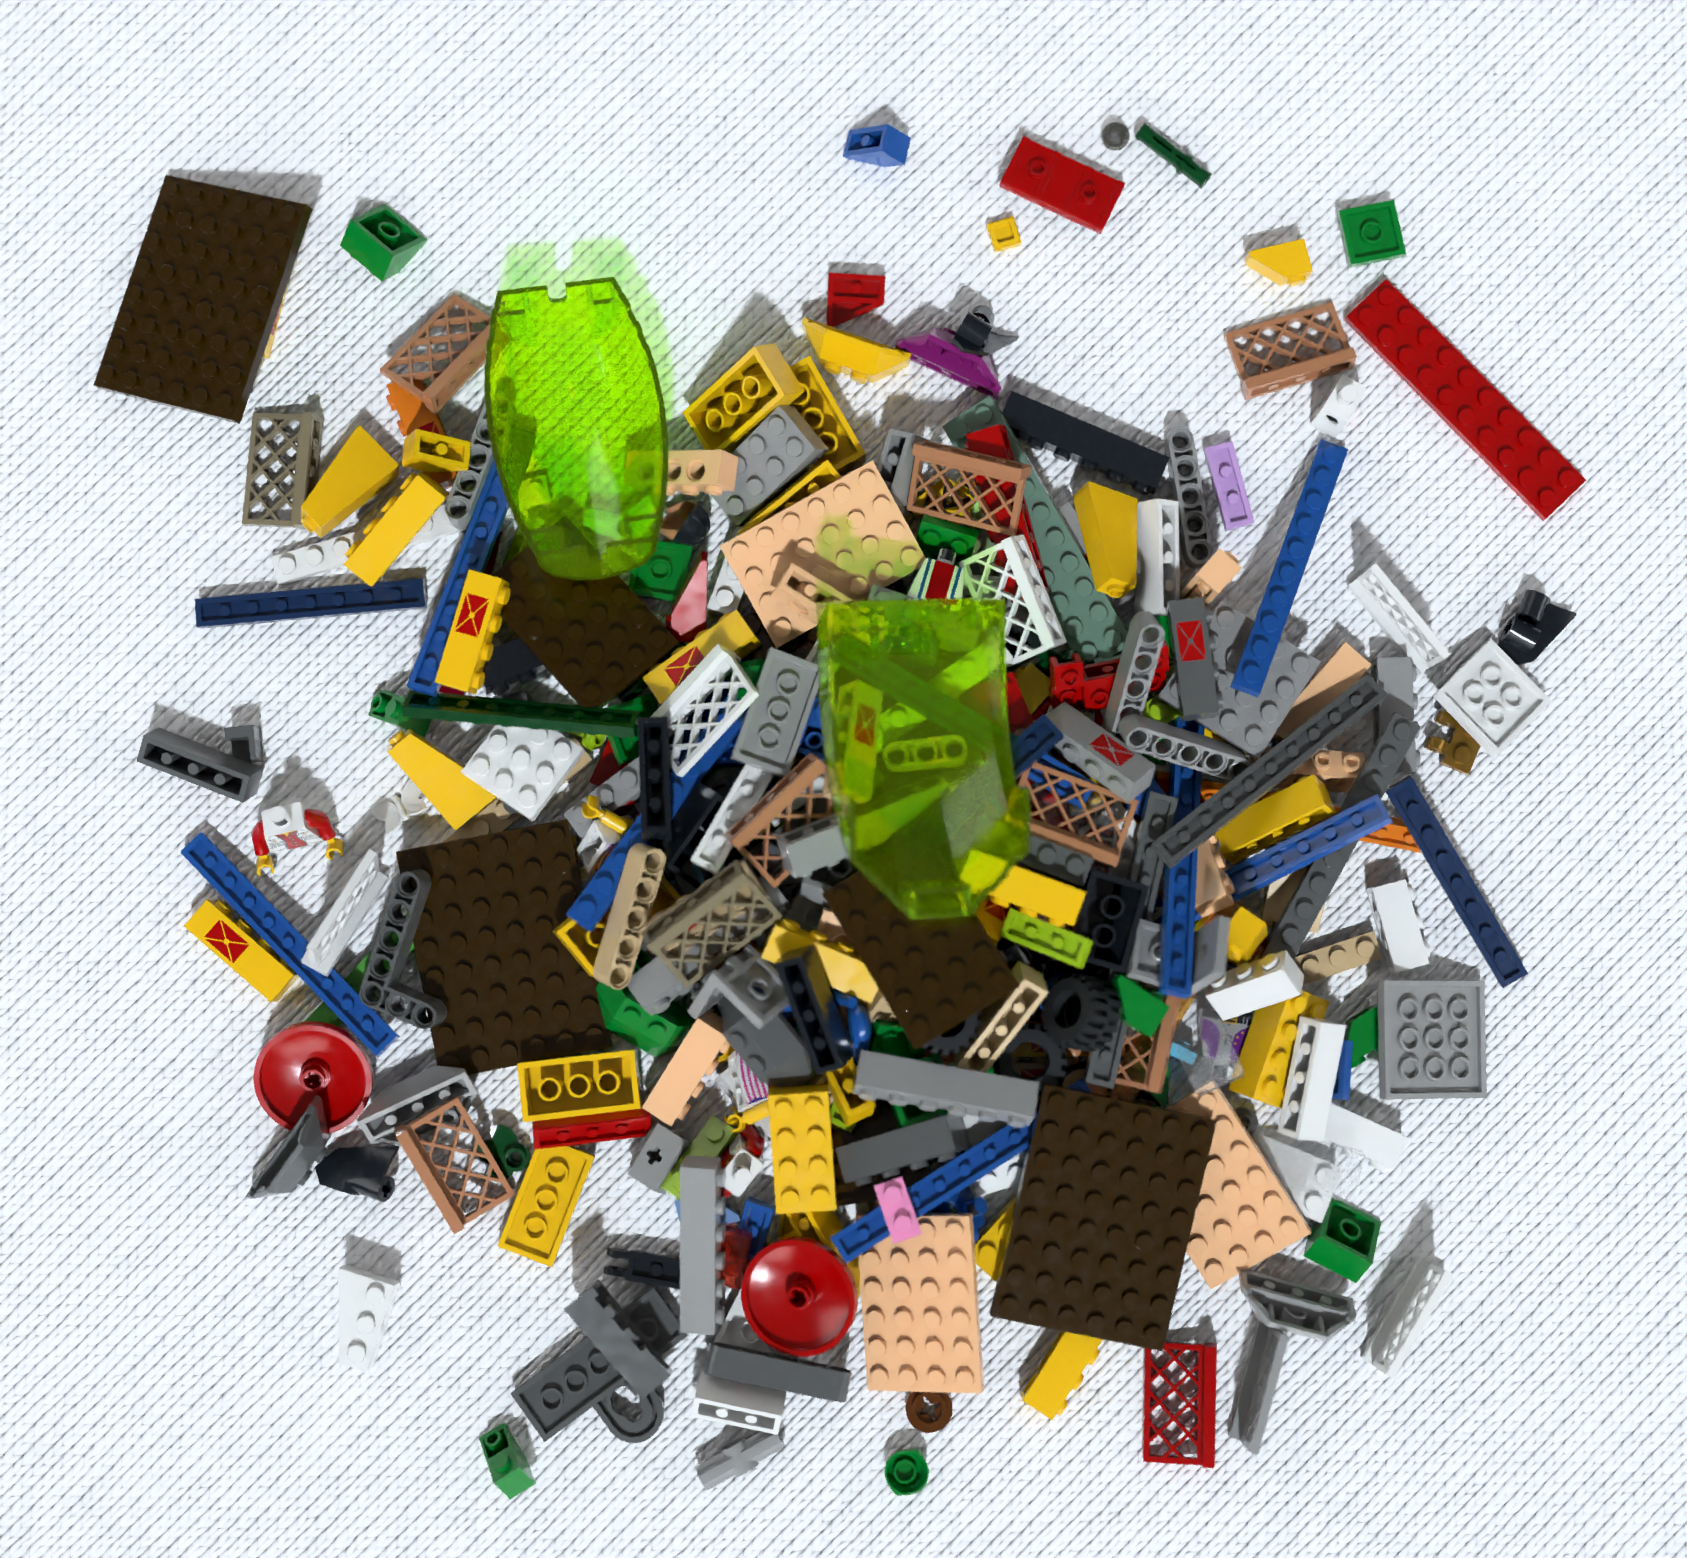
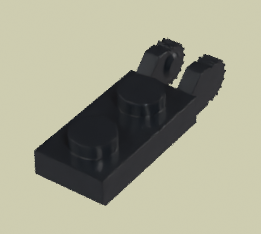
(646, 1267)

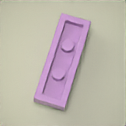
(1228, 486)

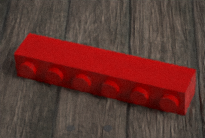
(995, 442)

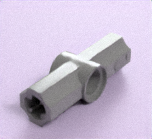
(738, 1458)

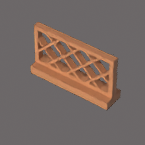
(1303, 369)
(460, 370)
(965, 462)
(771, 807)
(1101, 853)
(1159, 1051)
(429, 1170)

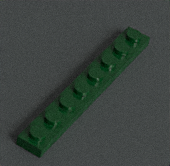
(521, 714)

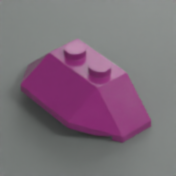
(938, 353)

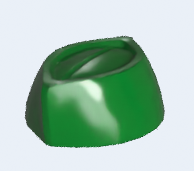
(906, 1472)

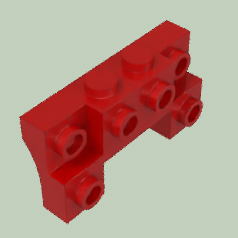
(1092, 683)

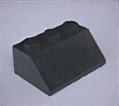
(687, 832)
(1110, 918)

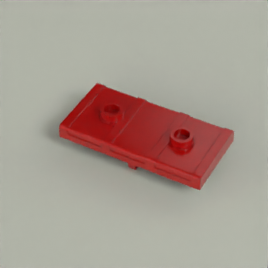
(1061, 185)

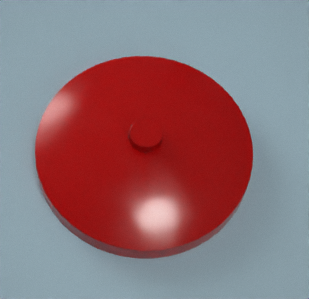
(310, 1062)
(799, 1296)

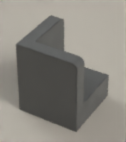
(245, 742)

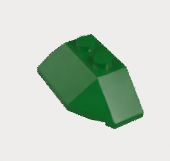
(628, 1020)

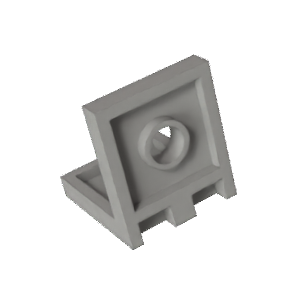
(1208, 953)
(736, 981)

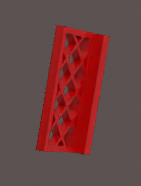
(1206, 1405)

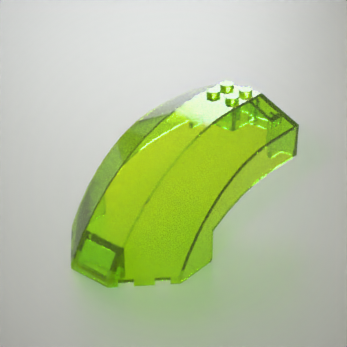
(921, 748)

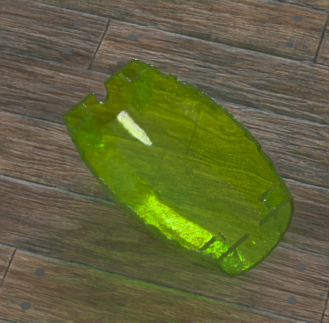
(577, 427)

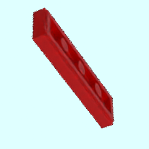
(590, 1128)

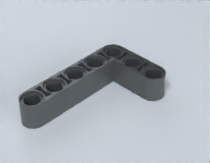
(397, 955)

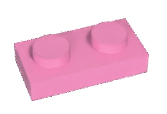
(897, 1210)

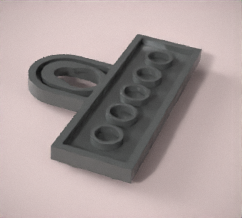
(586, 1380)

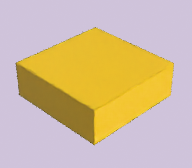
(1003, 234)

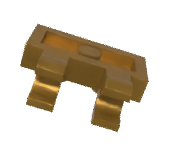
(1461, 748)

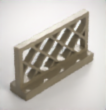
(305, 467)
(693, 910)

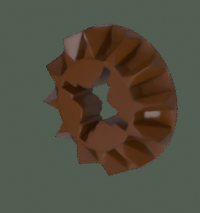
(923, 1421)

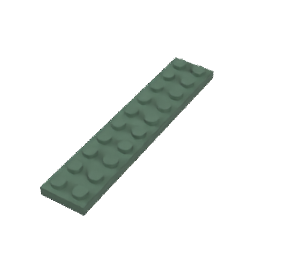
(1084, 614)

